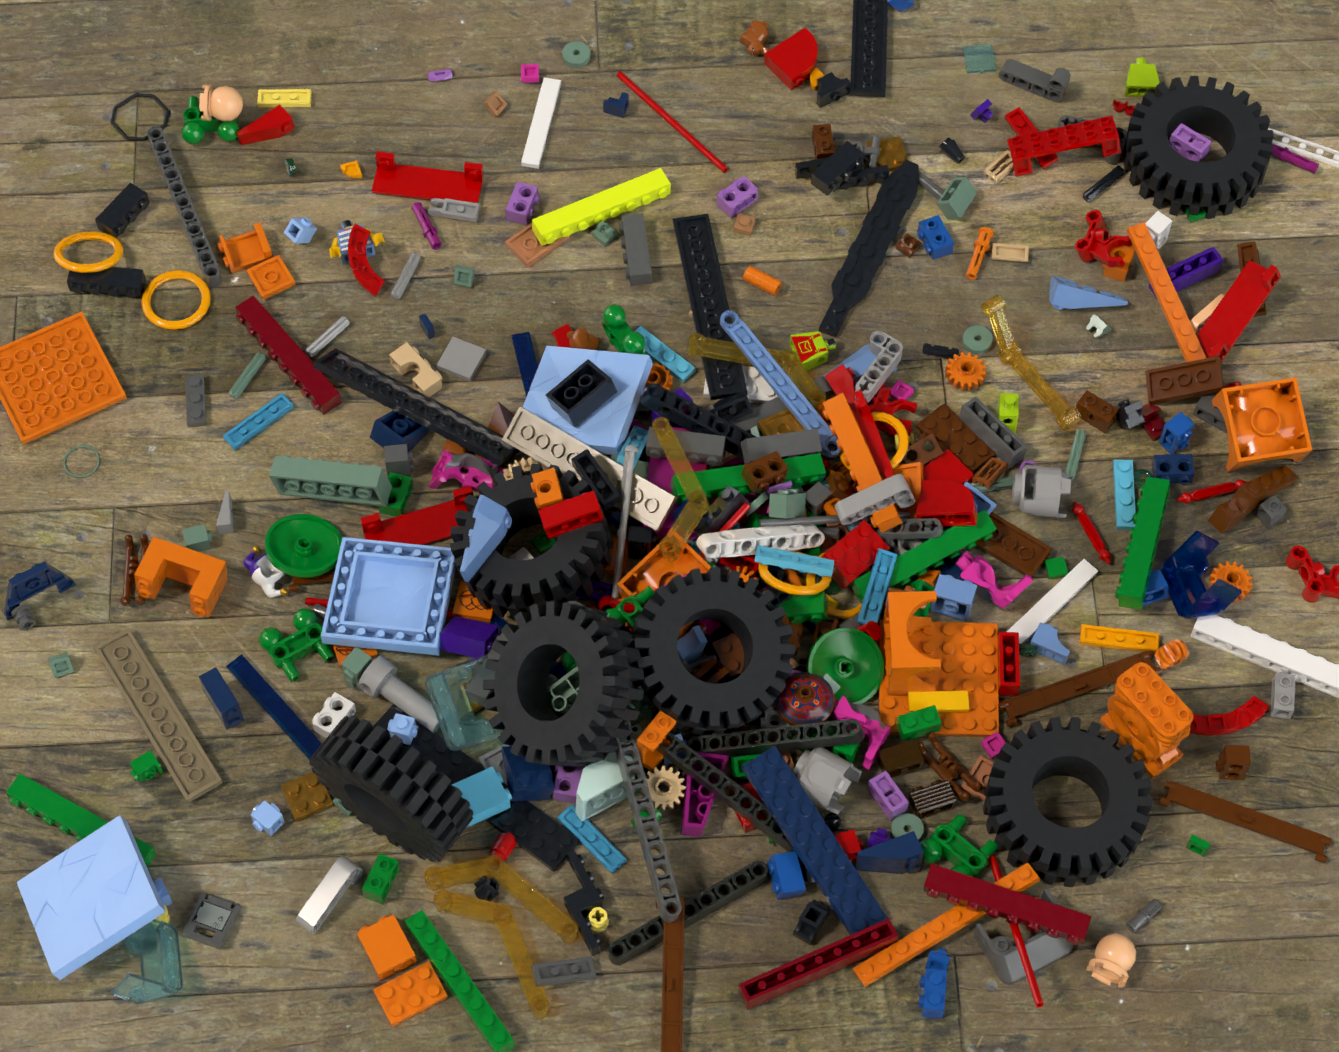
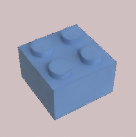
(954, 597)

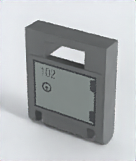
(212, 915)

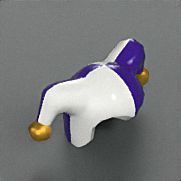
(264, 573)

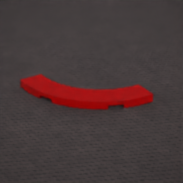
(1230, 722)

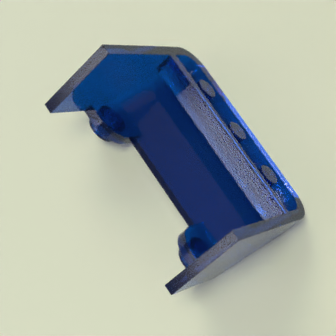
(1184, 581)

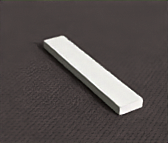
(541, 123)
(1302, 146)
(1054, 600)

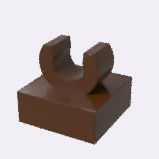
(908, 245)

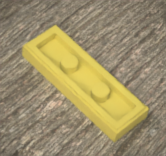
(284, 97)

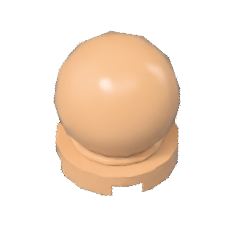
(222, 103)
(1112, 960)

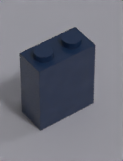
(221, 698)

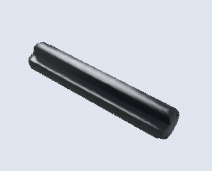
(1103, 183)

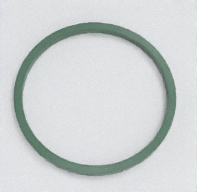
(81, 476)

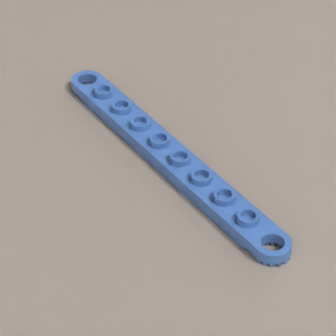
(778, 380)

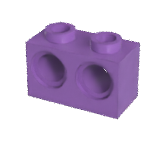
(1190, 143)
(741, 195)
(520, 207)
(566, 779)
(887, 795)

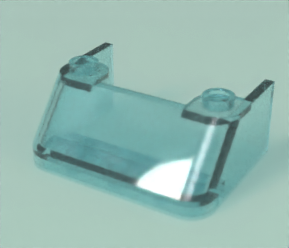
(454, 708)
(159, 961)

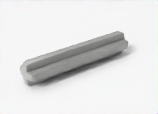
(405, 275)
(327, 336)

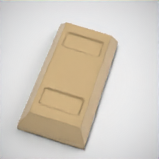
(1010, 252)

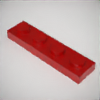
(1022, 126)

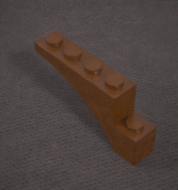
(1250, 496)

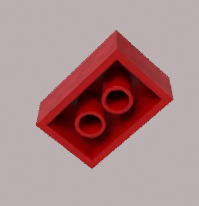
(854, 553)

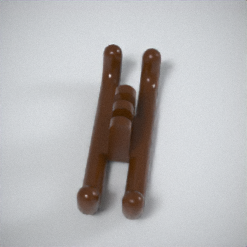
(131, 566)
(948, 768)

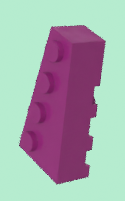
(698, 799)

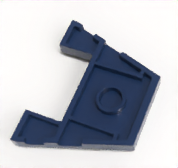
(32, 582)

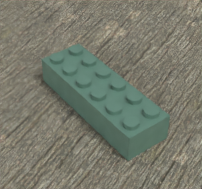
(330, 480)

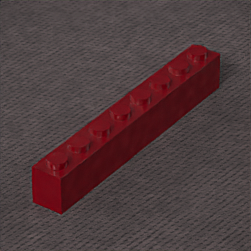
(288, 355)
(1007, 903)
(817, 964)

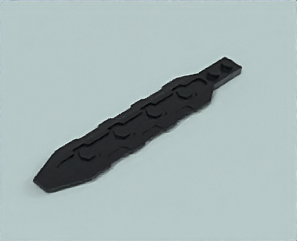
(871, 245)

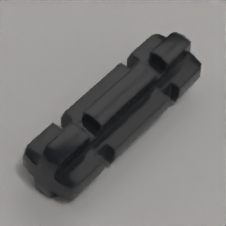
(941, 351)

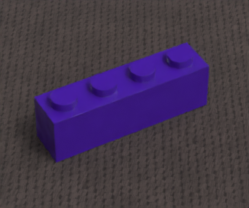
(1194, 269)

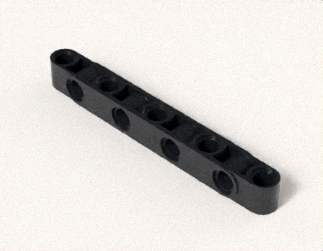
(693, 417)

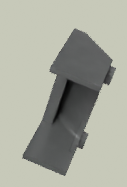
(1005, 957)

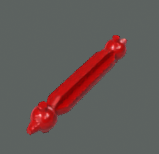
(1210, 492)
(1091, 532)

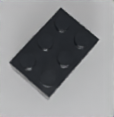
(581, 393)

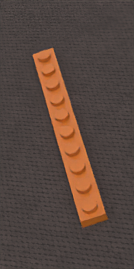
(1165, 292)
(935, 931)

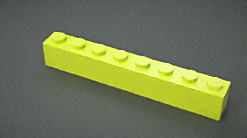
(601, 206)

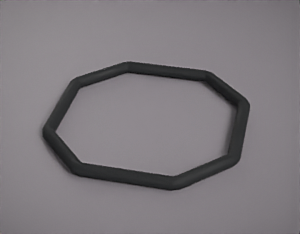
(127, 100)

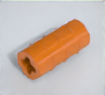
(762, 280)

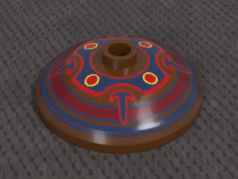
(807, 709)

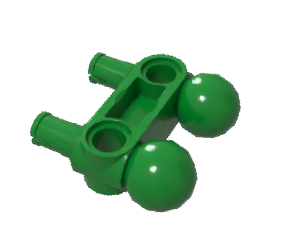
(195, 127)
(620, 333)
(637, 601)
(295, 645)
(956, 849)

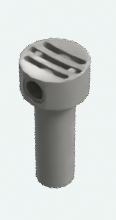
(381, 680)

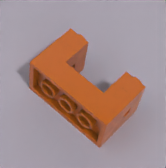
(183, 565)

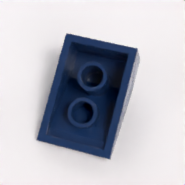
(397, 430)
(526, 779)
(892, 856)

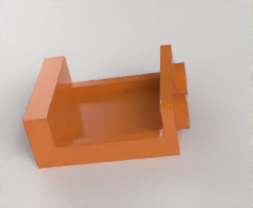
(245, 250)
(651, 739)
(386, 947)

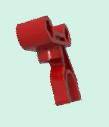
(1098, 244)
(880, 403)
(1313, 575)

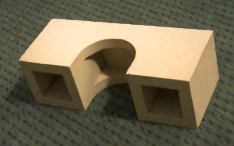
(406, 360)

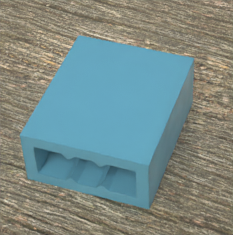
(485, 794)

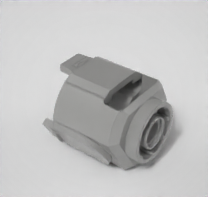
(1039, 490)
(825, 777)

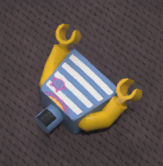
(340, 243)

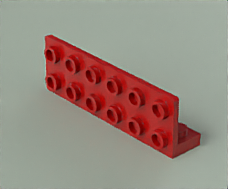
(1063, 139)
(426, 182)
(1237, 309)
(871, 434)
(419, 526)

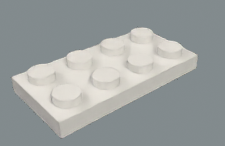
(757, 388)

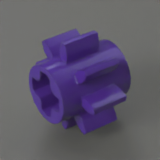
(878, 837)

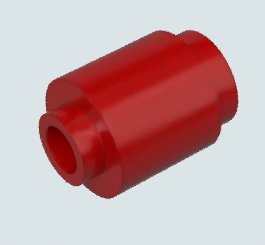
(503, 846)

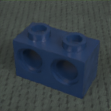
(1172, 464)

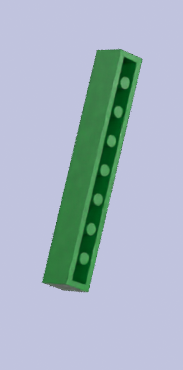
(801, 471)
(1143, 543)
(932, 553)
(61, 812)
(459, 983)

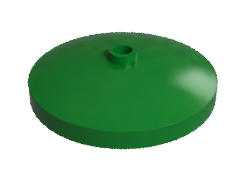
(303, 545)
(860, 658)

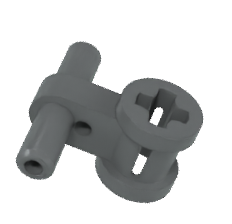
(870, 152)

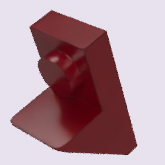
(1153, 423)

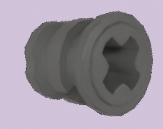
(23, 617)

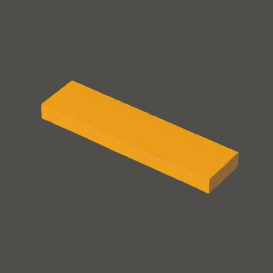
(1119, 638)

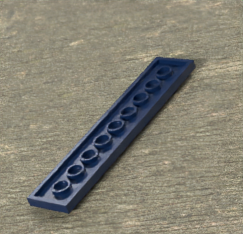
(813, 841)

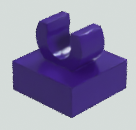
(982, 111)

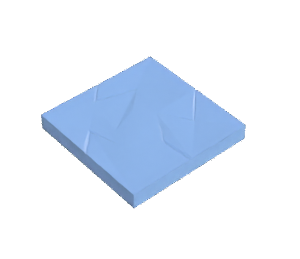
(610, 423)
(389, 596)
(90, 897)

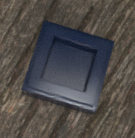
(427, 326)

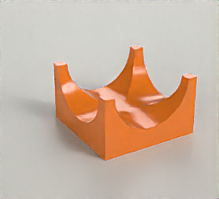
(1264, 422)
(656, 571)
(901, 657)

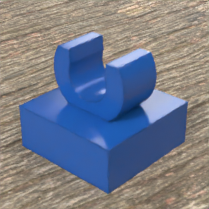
(938, 960)

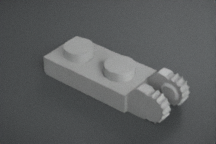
(454, 209)

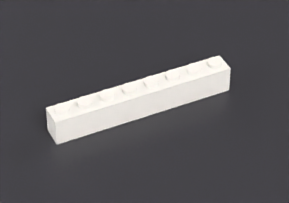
(1268, 652)

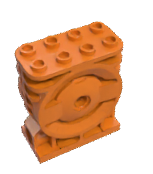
(1148, 718)

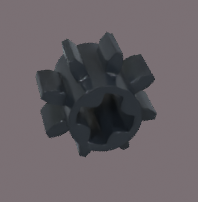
(486, 888)

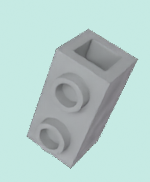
(1282, 695)

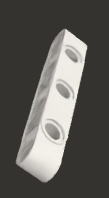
(745, 541)

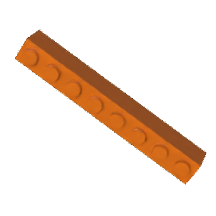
(858, 456)

